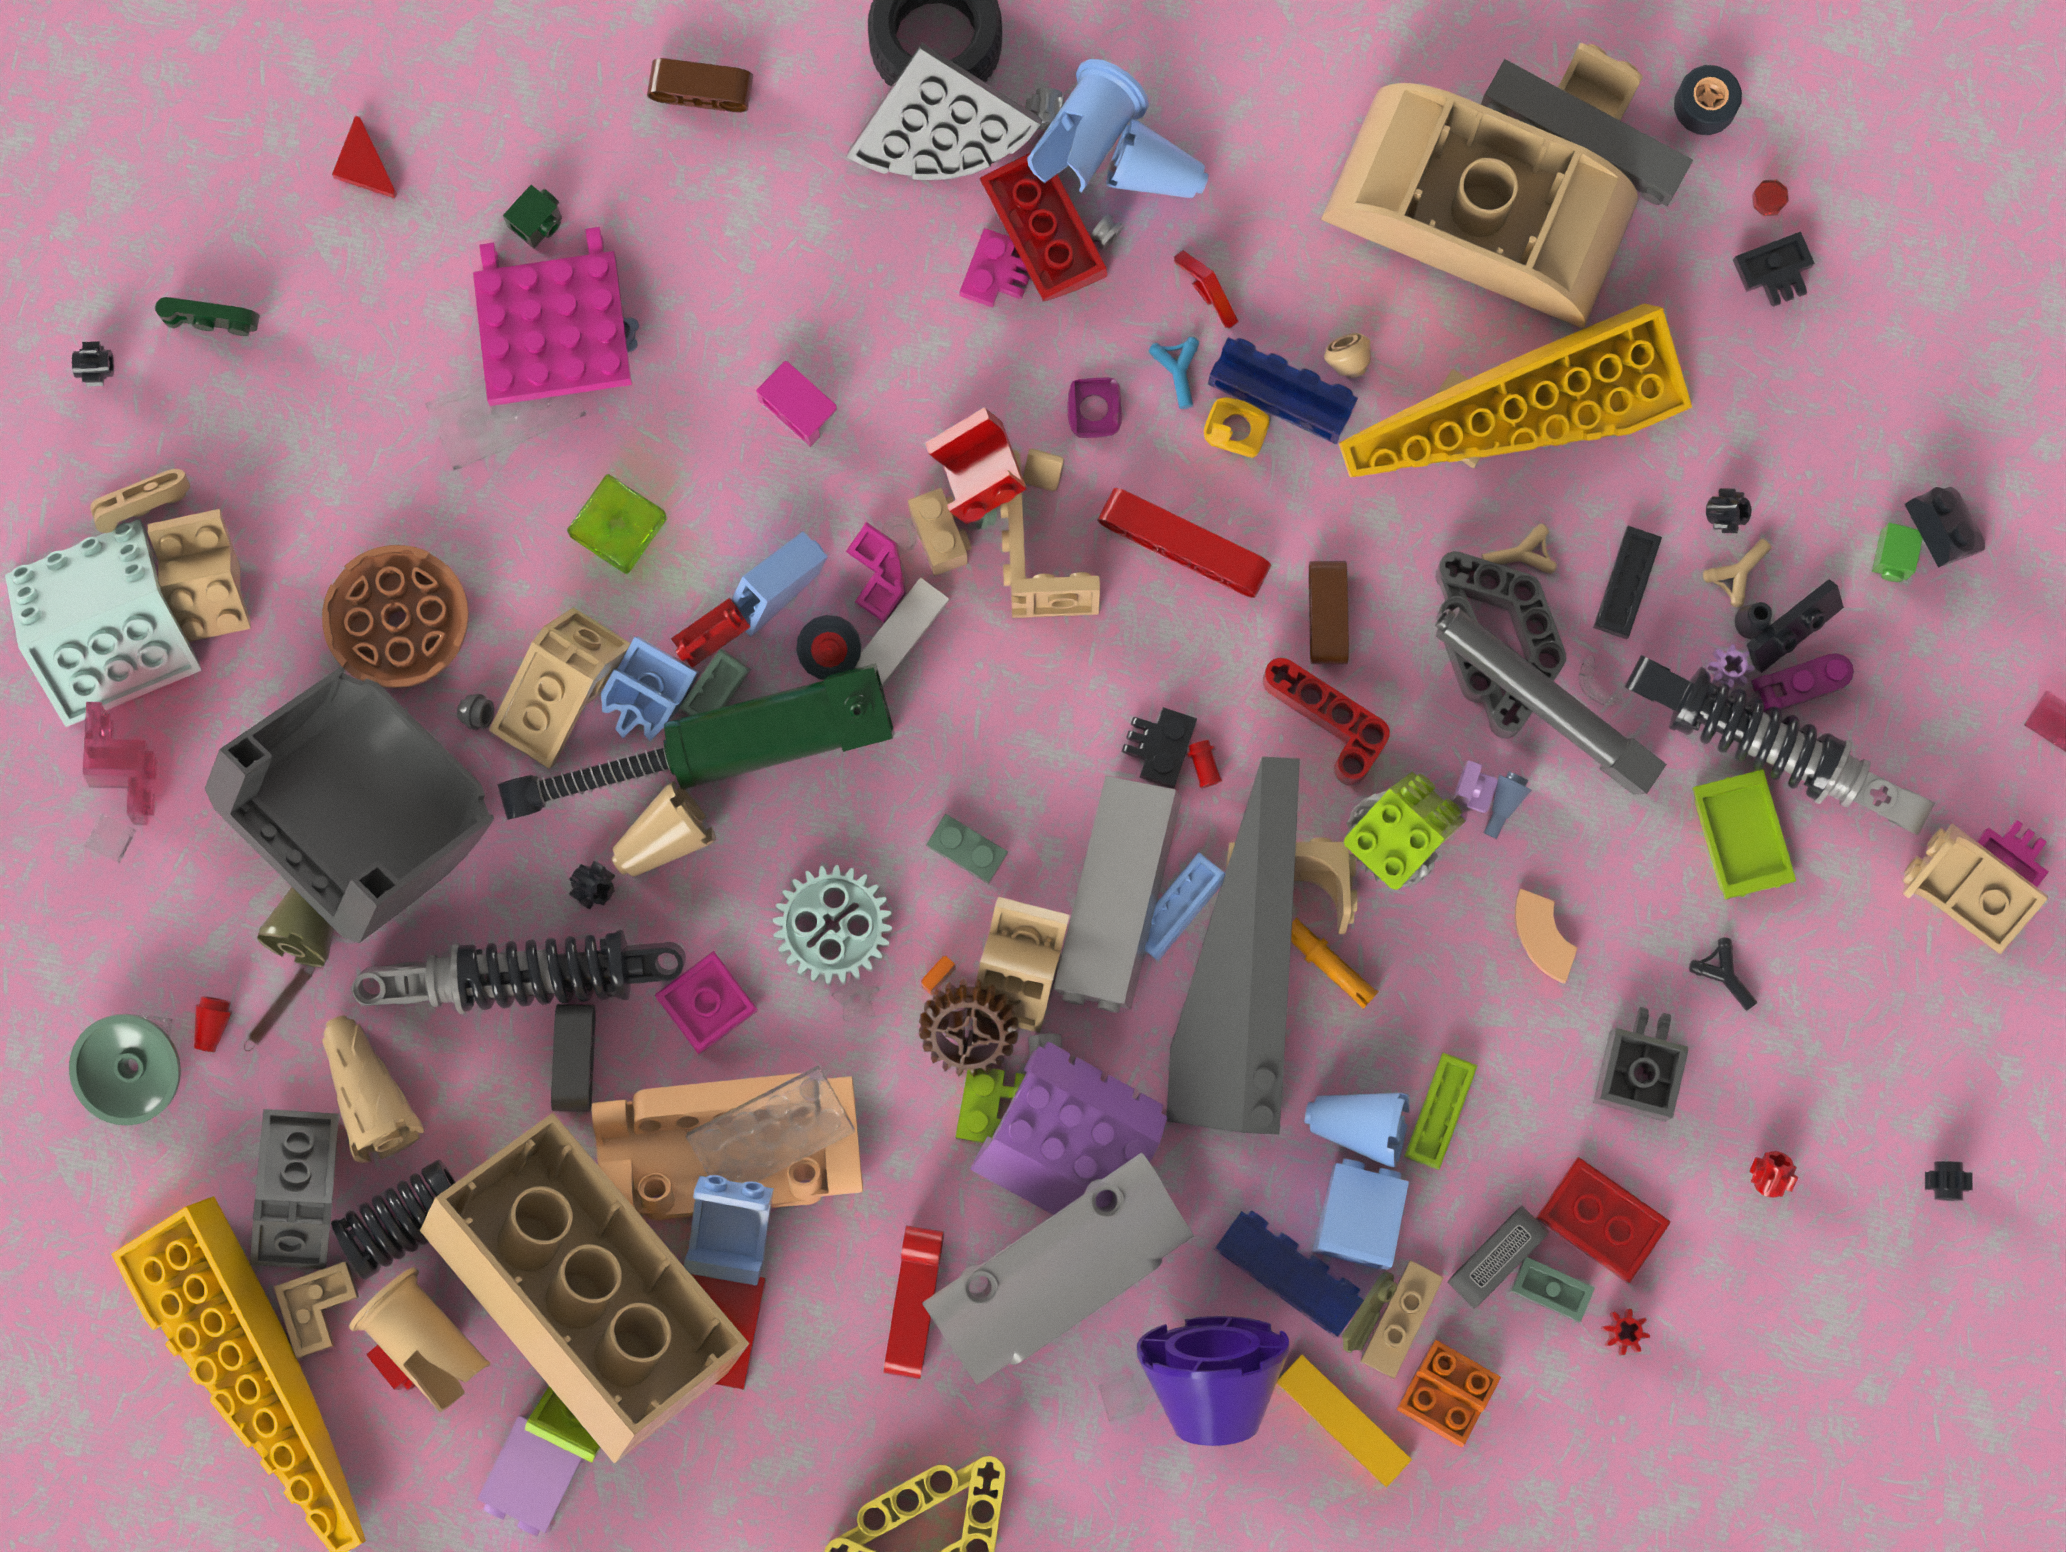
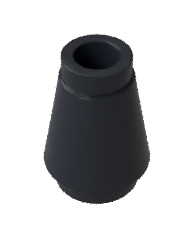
(1748, 624)

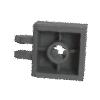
(1659, 1058)

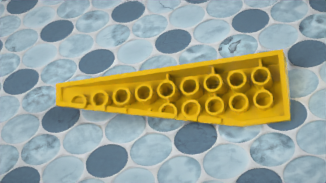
(1571, 390)

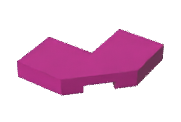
(887, 584)

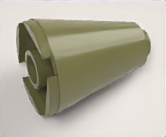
(297, 930)

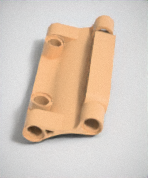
(648, 1154)

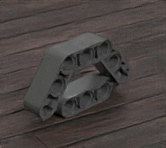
(1503, 596)

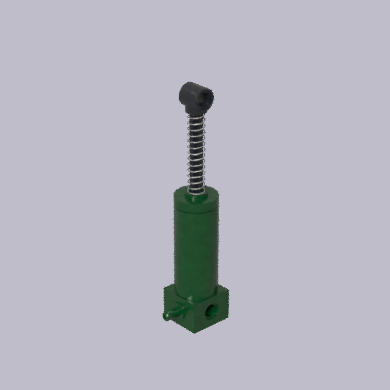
(733, 740)

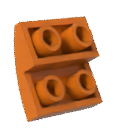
(1448, 1393)

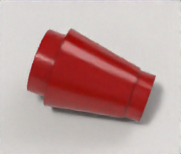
(210, 1022)

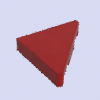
(361, 164)
(1208, 287)

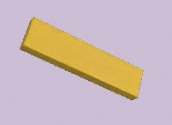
(1343, 1421)

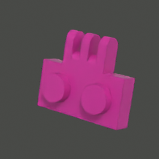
(993, 270)
(2016, 851)

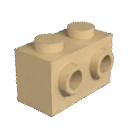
(937, 531)

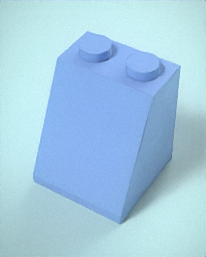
(1361, 1215)

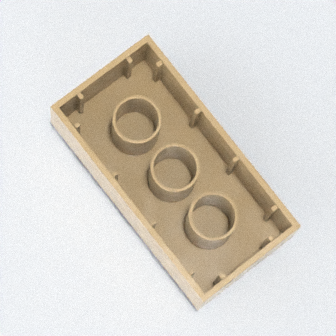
(583, 1286)

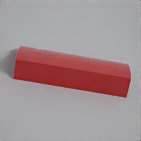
(1044, 229)

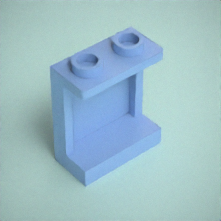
(729, 1229)

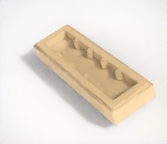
(1401, 1319)

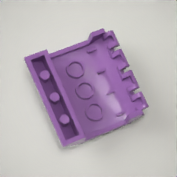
(1067, 1131)

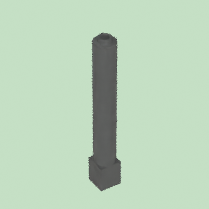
(1620, 757)

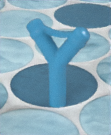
(1178, 367)

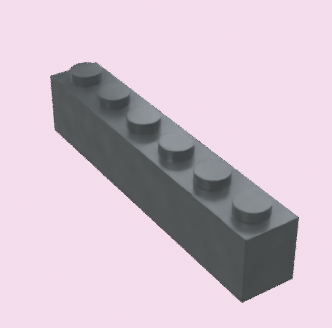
(1645, 161)

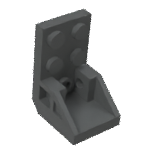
(294, 1189)

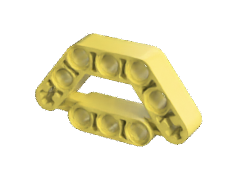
(928, 1498)

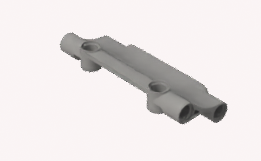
(1060, 1271)

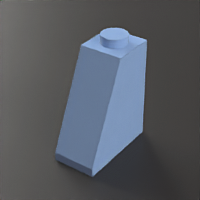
(778, 580)

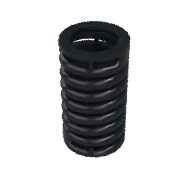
(399, 1238)

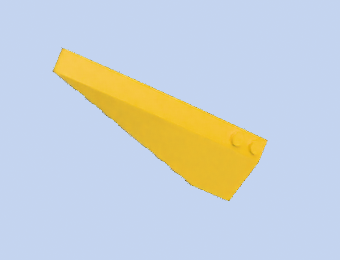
(219, 1320)

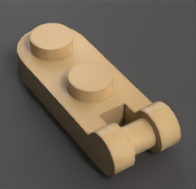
(139, 499)

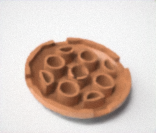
(373, 590)

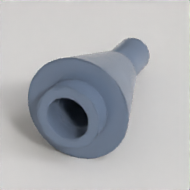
(1508, 796)

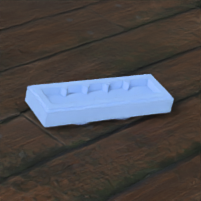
(1182, 903)

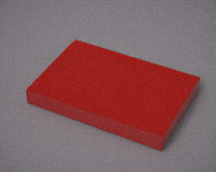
(1603, 1220)
(742, 1307)

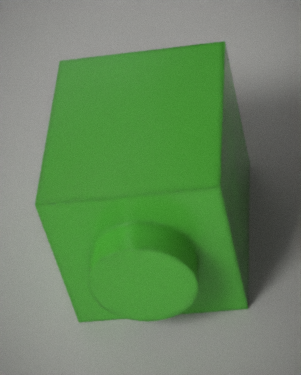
(1897, 552)

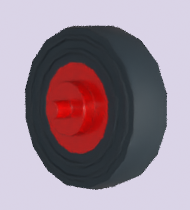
(828, 646)

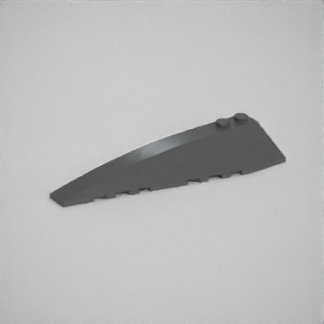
(1234, 1018)

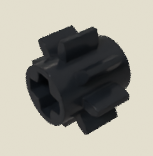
(93, 363)
(1728, 510)
(592, 884)
(1948, 1181)

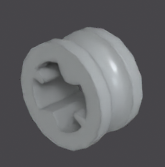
(1106, 232)

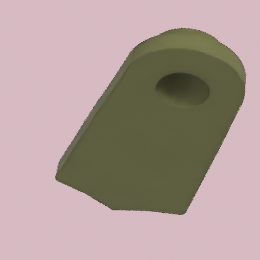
(1368, 1313)

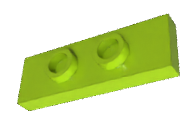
(1440, 1111)

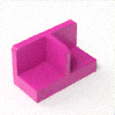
(796, 402)

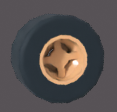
(1714, 88)

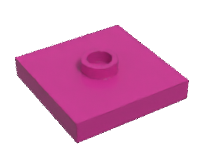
(706, 1002)

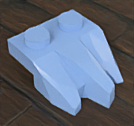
(647, 688)

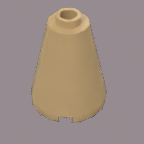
(662, 833)

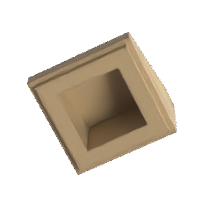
(1043, 469)

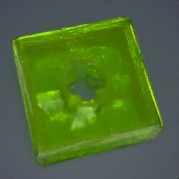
(617, 546)

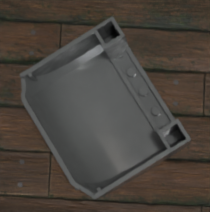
(349, 802)

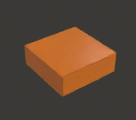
(938, 975)

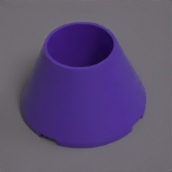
(1214, 1375)

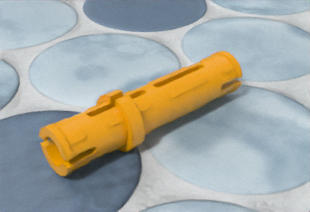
(1331, 964)

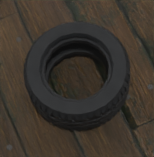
(978, 58)

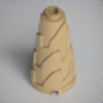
(367, 1096)

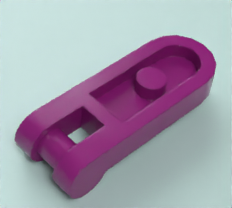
(1805, 681)

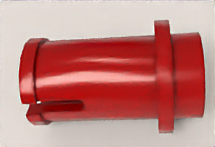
(1204, 763)

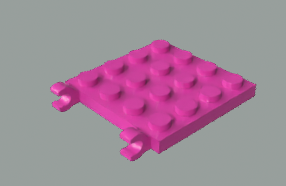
(551, 325)

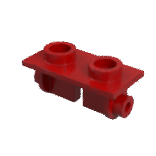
(710, 633)

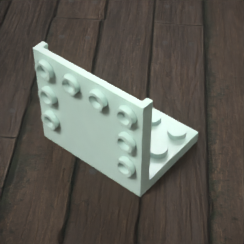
(98, 623)

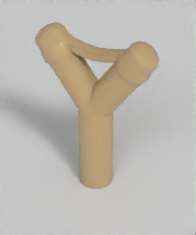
(1524, 554)
(1738, 573)

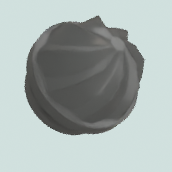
(475, 711)

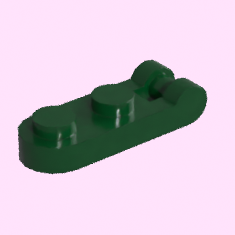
(206, 315)

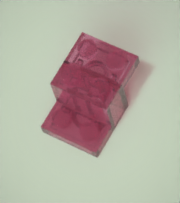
(118, 763)

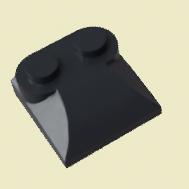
(1946, 525)

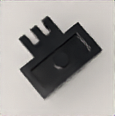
(1776, 268)
(1161, 745)

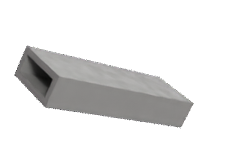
(1117, 894)

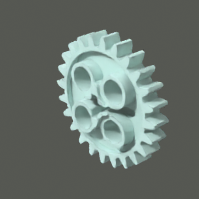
(810, 900)

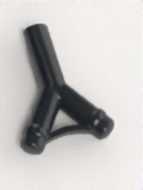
(1724, 973)

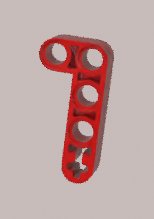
(1321, 715)
(915, 1284)

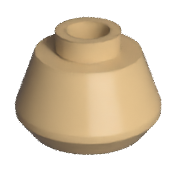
(1349, 355)

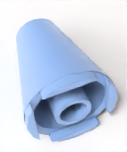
(1154, 165)
(1362, 1123)

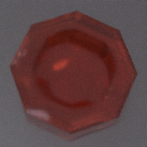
(1770, 197)

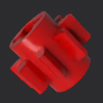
(1773, 1174)
(1635, 1335)

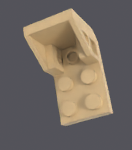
(555, 682)

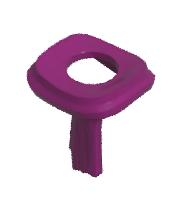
(1107, 389)

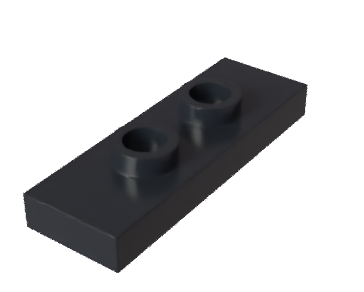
(1627, 582)
(1795, 626)

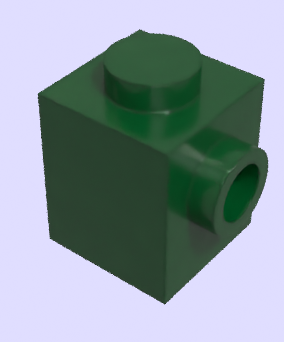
(534, 216)

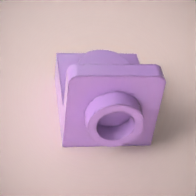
(1475, 788)

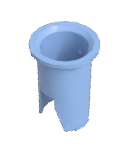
(1089, 121)

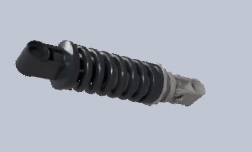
(1819, 761)
(521, 974)

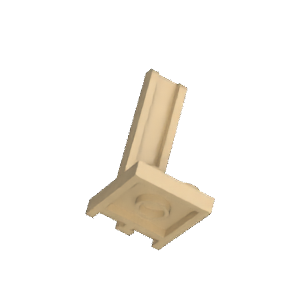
(1044, 593)

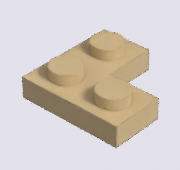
(304, 1304)

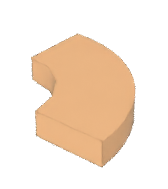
(1540, 936)

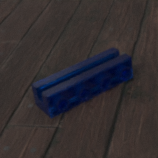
(1282, 389)
(1290, 1274)

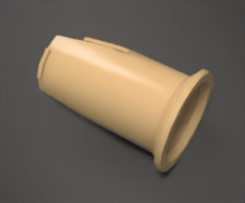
(420, 1339)

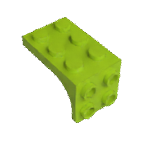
(1404, 829)

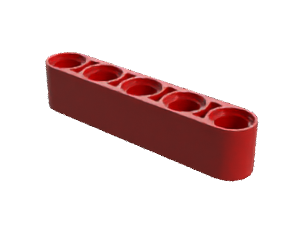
(1184, 542)

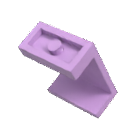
(528, 1479)

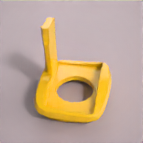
(1218, 434)

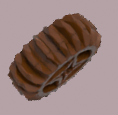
(995, 1037)

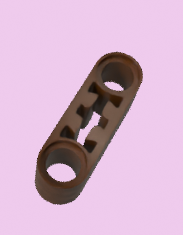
(700, 85)
(1328, 612)

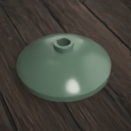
(106, 1082)

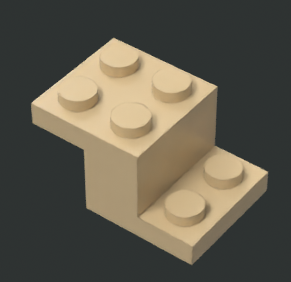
(200, 574)
(1023, 958)

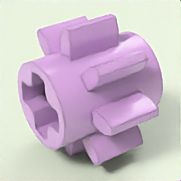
(1729, 657)

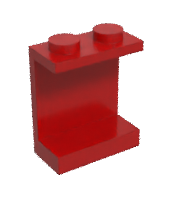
(978, 465)

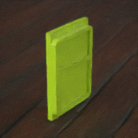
(1743, 834)

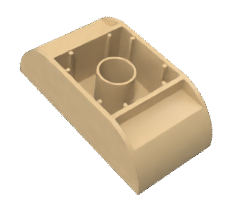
(1484, 199)

